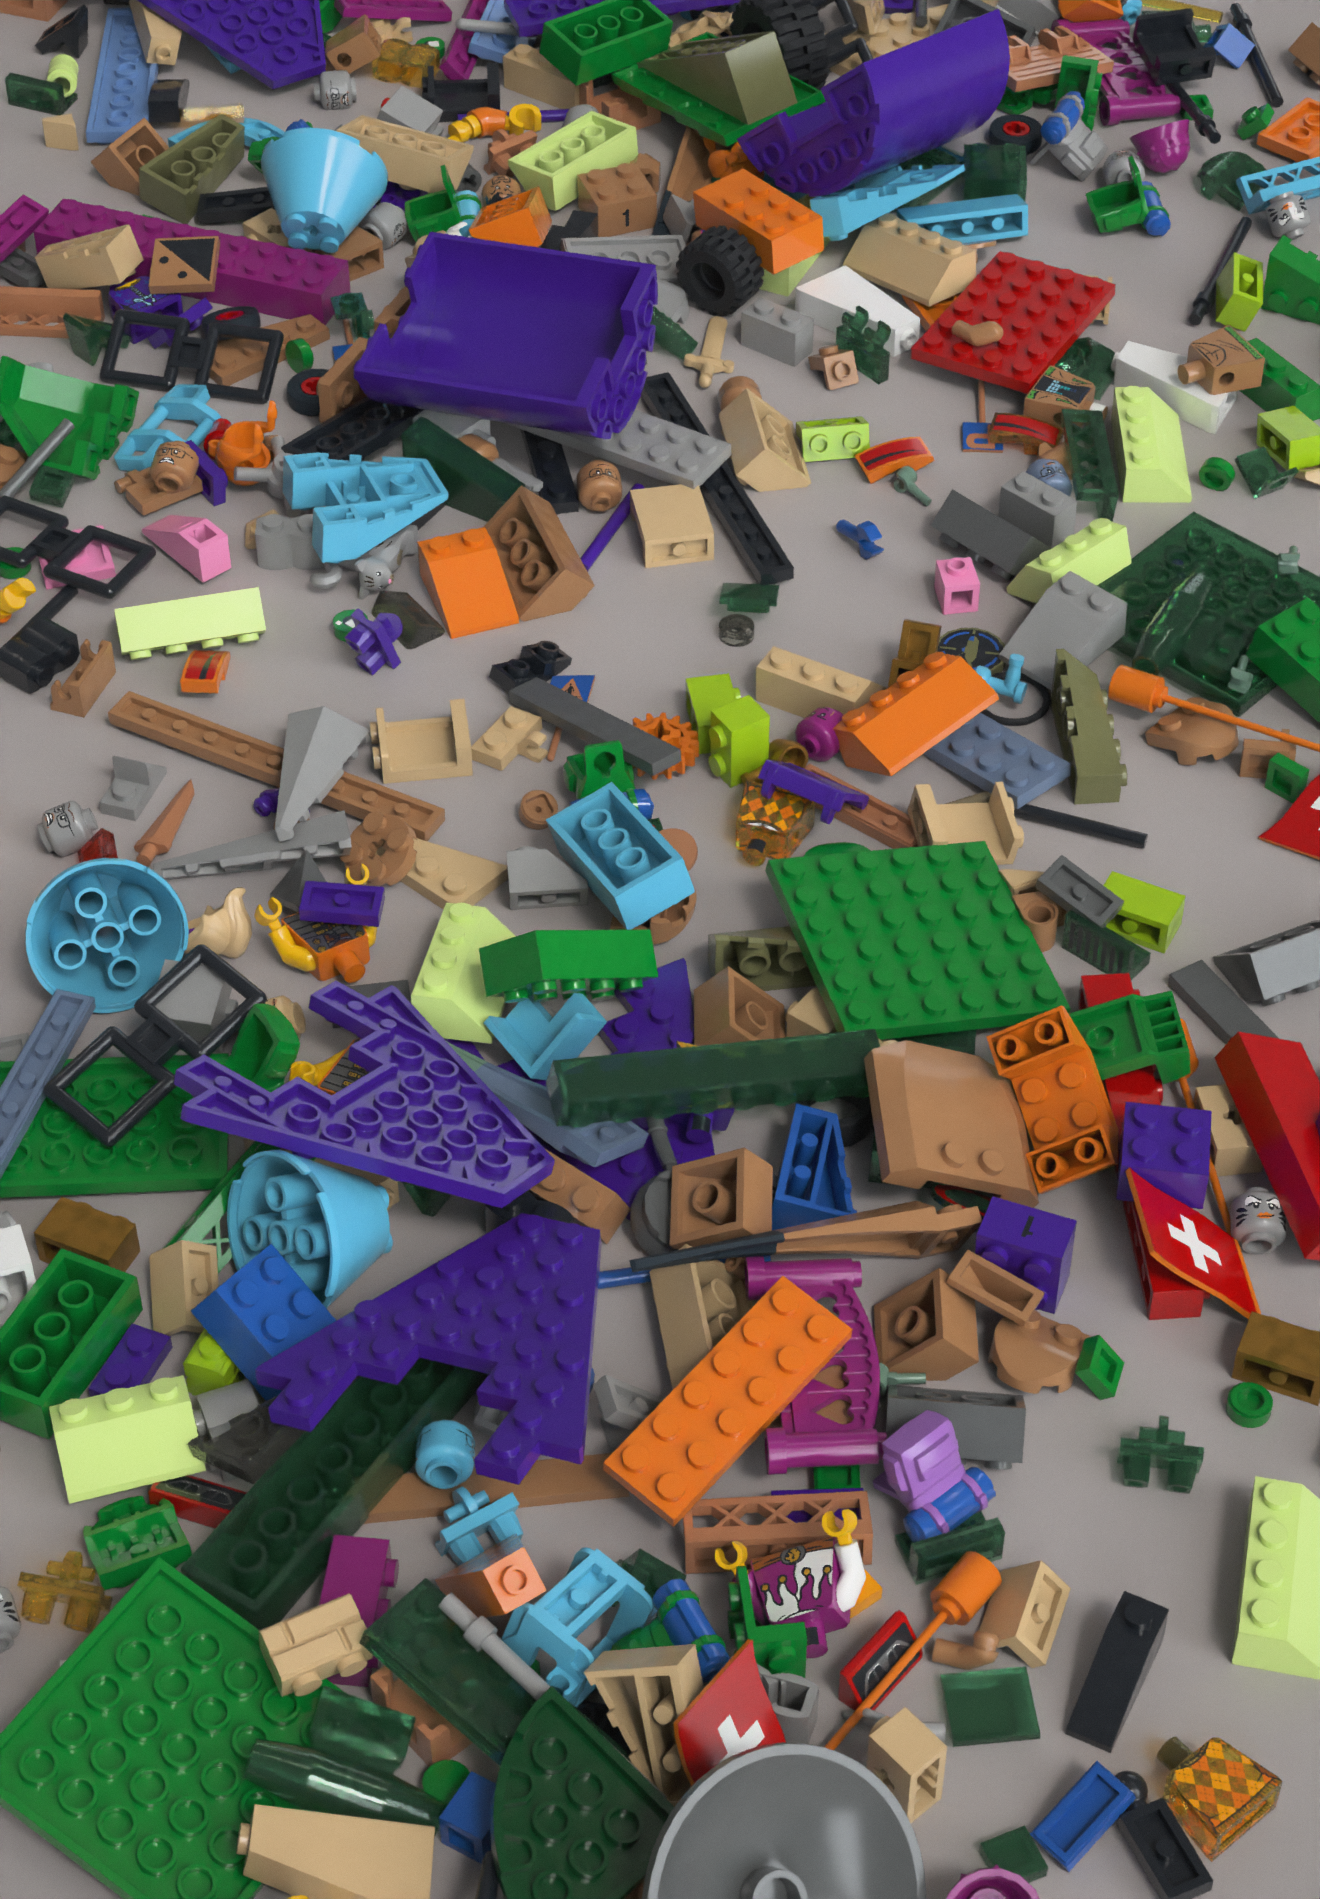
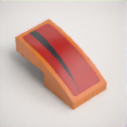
(893, 455)
(204, 671)

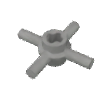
(272, 474)

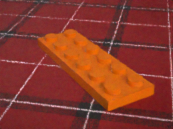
(727, 1401)

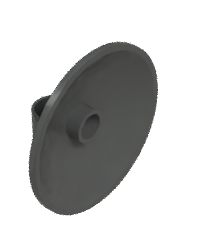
(787, 1828)

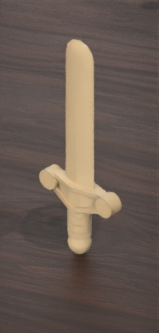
(709, 360)

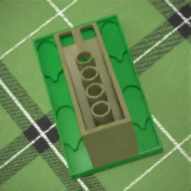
(720, 84)

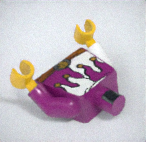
(807, 1582)

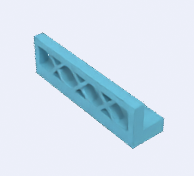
(1307, 187)

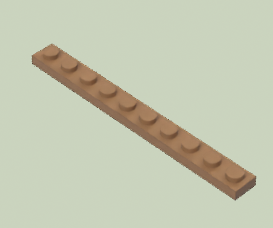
(264, 761)

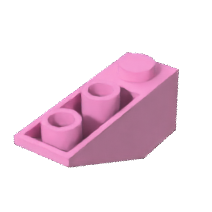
(193, 544)

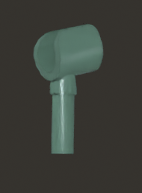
(906, 482)
(1288, 562)
(1240, 678)
(895, 1378)

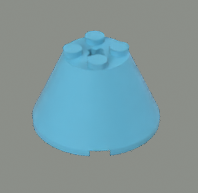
(321, 185)
(105, 931)
(313, 1214)

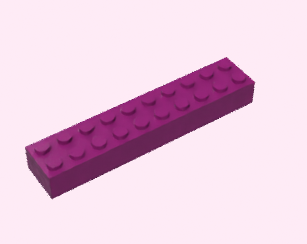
(249, 271)

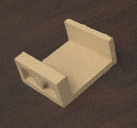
(967, 822)

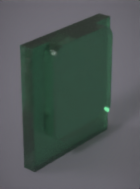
(749, 597)
(989, 1706)

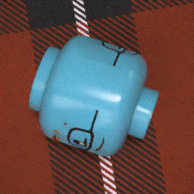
(444, 1454)

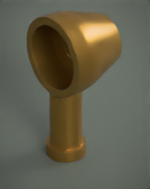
(784, 751)

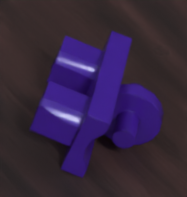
(374, 640)

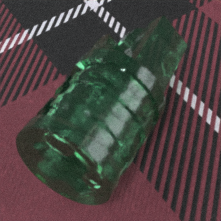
(671, 335)

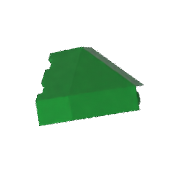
(39, 400)

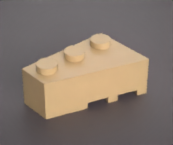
(644, 1697)

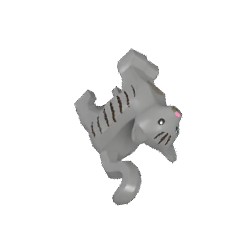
(374, 566)

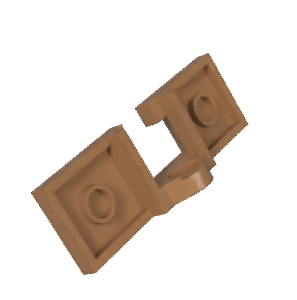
(338, 387)

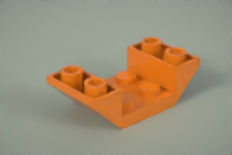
(1058, 1098)

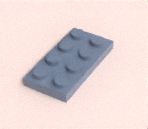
(993, 753)

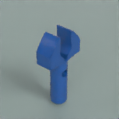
(864, 535)

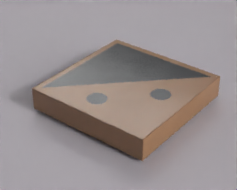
(184, 265)

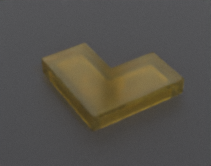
(210, 112)

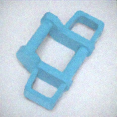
(180, 403)

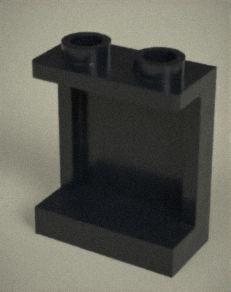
(1172, 47)
(462, 95)

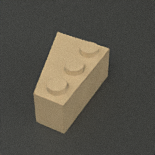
(90, 259)

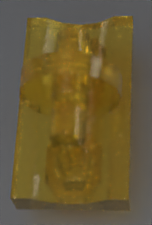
(83, 1599)

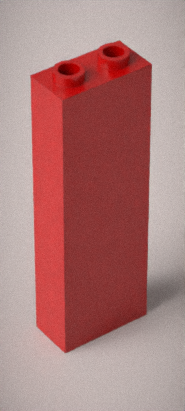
(1280, 1107)

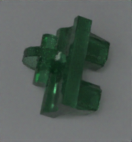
(1161, 1450)

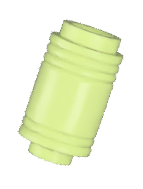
(64, 70)

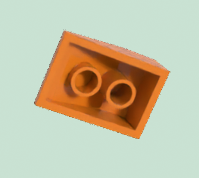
(466, 582)

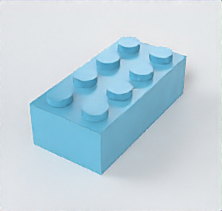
(620, 856)

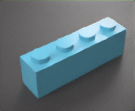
(972, 219)

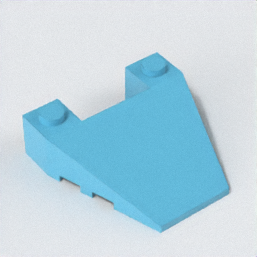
(876, 196)
(360, 498)

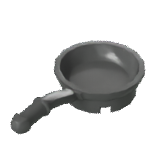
(652, 1204)

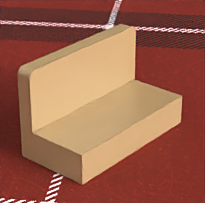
(179, 1281)
(1027, 1611)

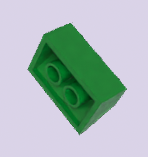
(1283, 385)

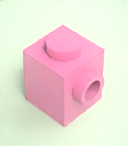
(957, 585)

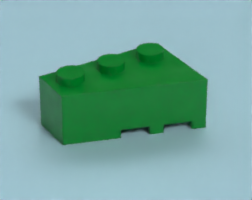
(1292, 282)

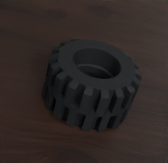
(720, 270)

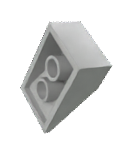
(1067, 617)

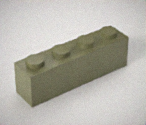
(1086, 732)
(762, 956)

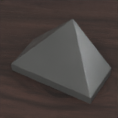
(291, 887)

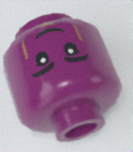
(817, 733)

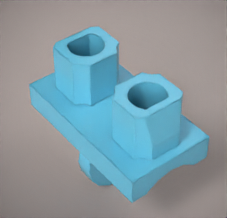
(461, 1537)

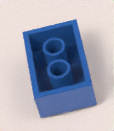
(261, 1314)

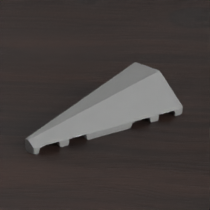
(313, 758)
(320, 836)

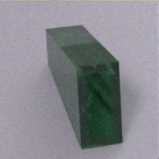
(471, 479)

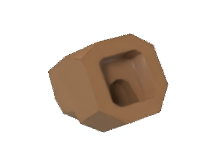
(650, 168)

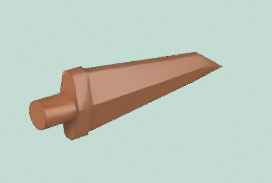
(162, 832)

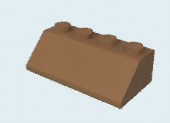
(537, 557)

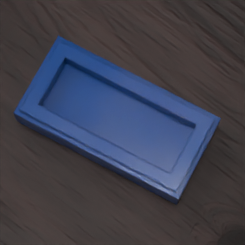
(1082, 1816)

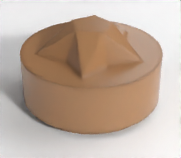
(536, 808)

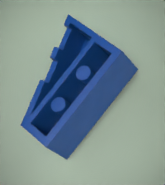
(811, 1171)

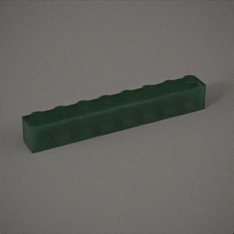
(709, 1078)

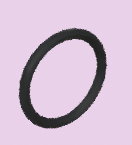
(1026, 720)

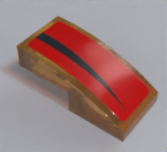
(1025, 431)

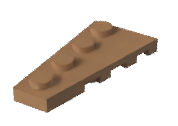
(241, 358)

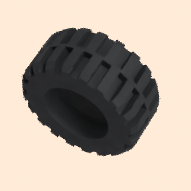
(797, 32)

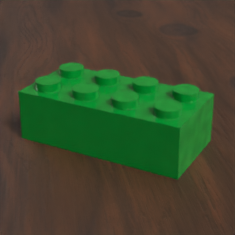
(604, 38)
(1290, 653)
(568, 962)
(62, 1337)

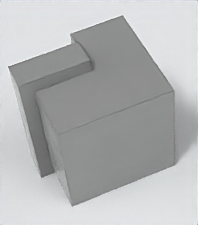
(412, 111)
(198, 1002)

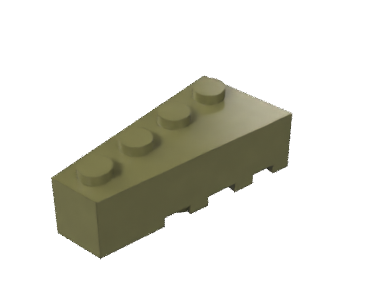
(192, 168)

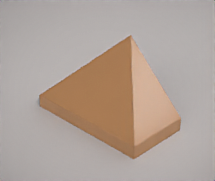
(995, 1287)

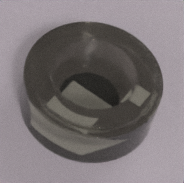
(736, 630)

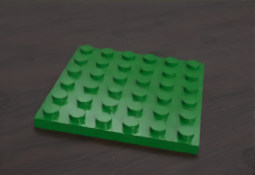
(914, 940)
(146, 1741)

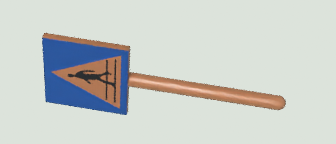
(576, 685)

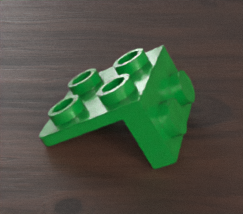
(1081, 76)
(776, 1647)

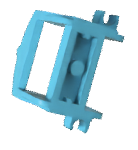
(571, 1607)

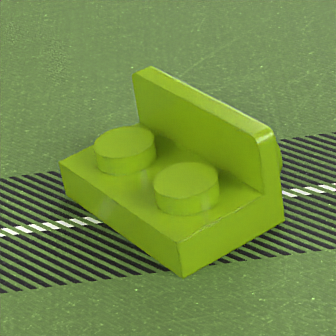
(833, 438)

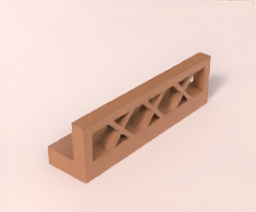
(45, 306)
(773, 1534)

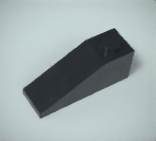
(1118, 1671)

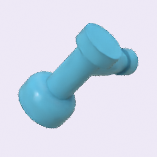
(1011, 685)

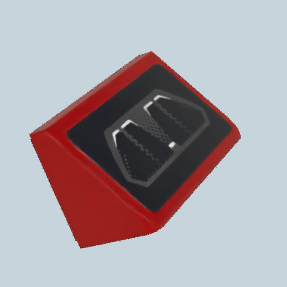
(197, 1499)
(876, 1660)

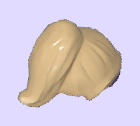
(223, 929)

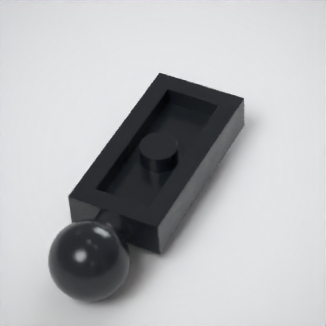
(1161, 1844)

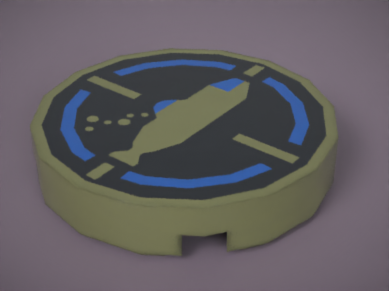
(975, 647)

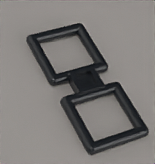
(837, 49)
(191, 355)
(64, 545)
(153, 1045)

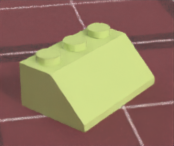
(1091, 553)
(125, 1438)

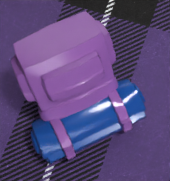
(929, 1478)

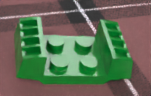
(1136, 1034)

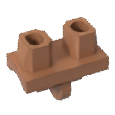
(505, 147)

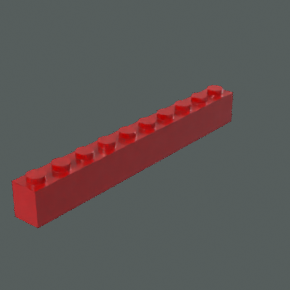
(1163, 1291)

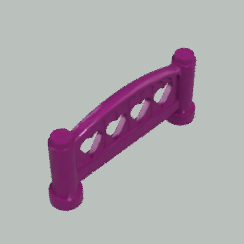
(1118, 101)
(805, 1436)

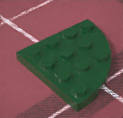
(570, 1810)

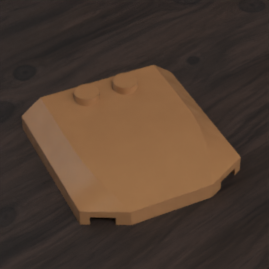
(947, 1121)

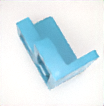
(538, 1038)

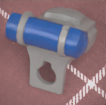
(1070, 138)

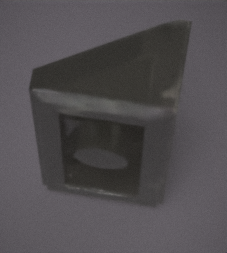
(417, 623)

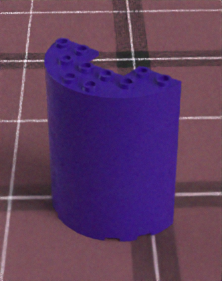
(887, 110)
(517, 336)

